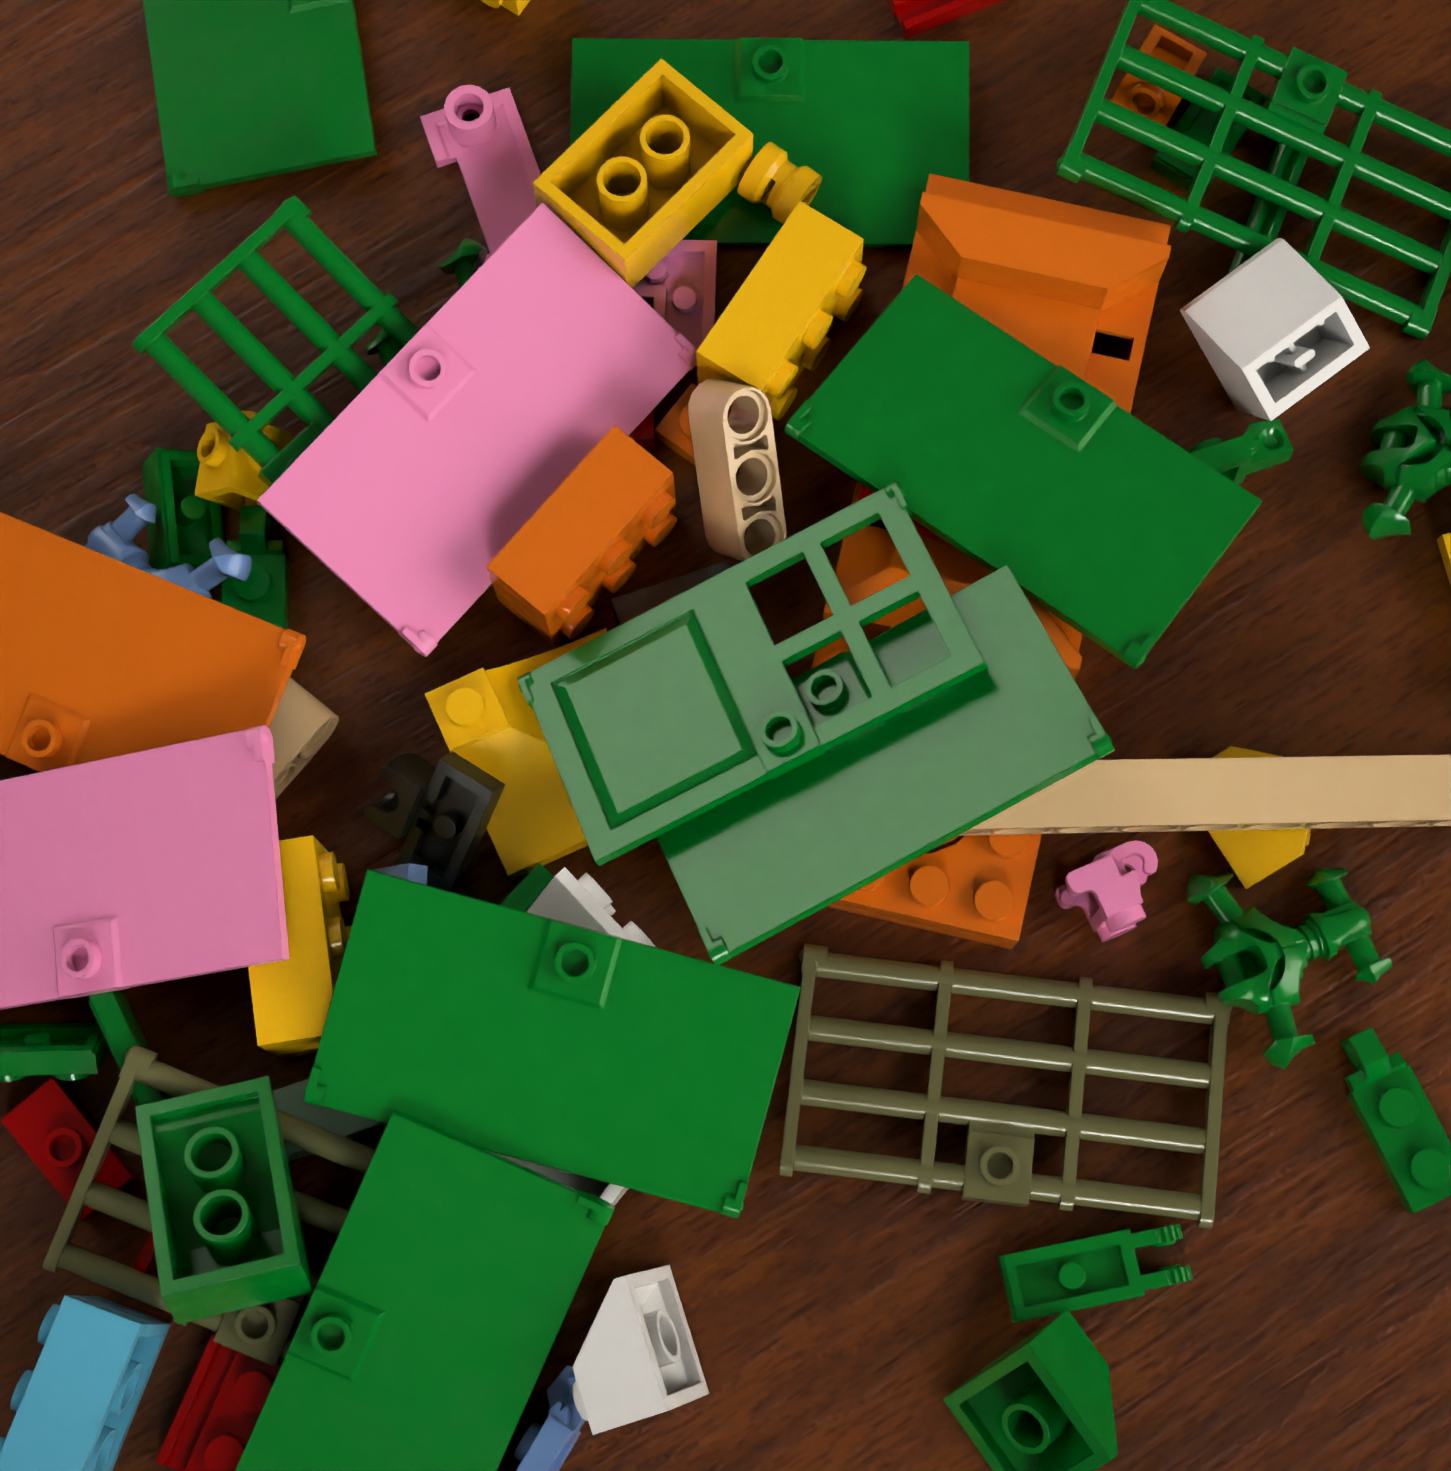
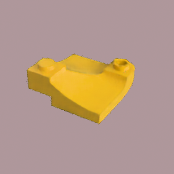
(498, 731)

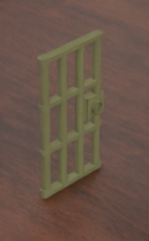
(1003, 1134)
(254, 1331)

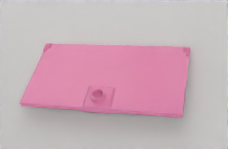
(477, 427)
(140, 869)

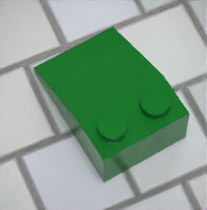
(221, 1201)

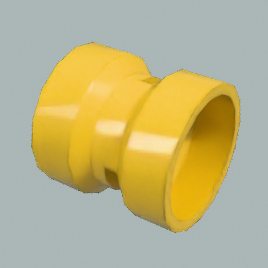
(778, 182)

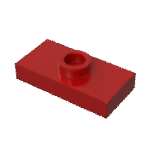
(59, 1139)

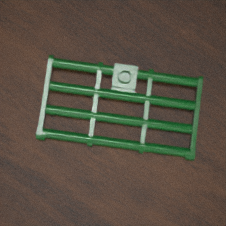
(1293, 116)
(290, 391)

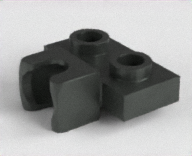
(439, 812)

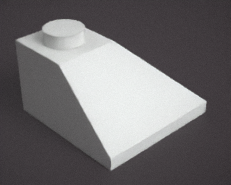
(637, 1354)

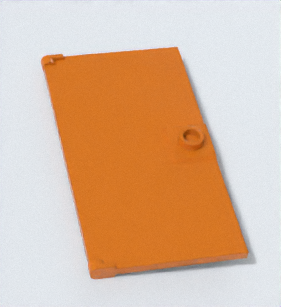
(122, 659)

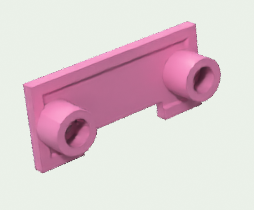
(491, 157)

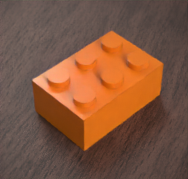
(585, 538)

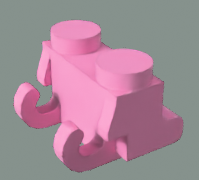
(1107, 891)

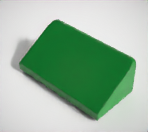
(182, 520)

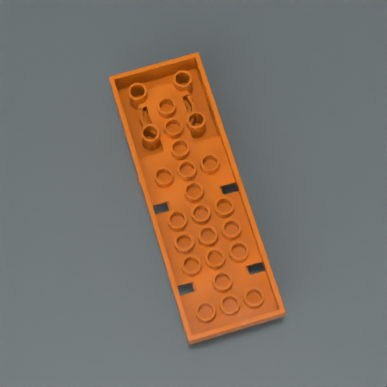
(1051, 282)

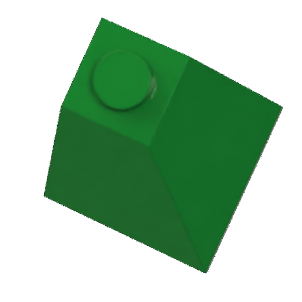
(1041, 1403)

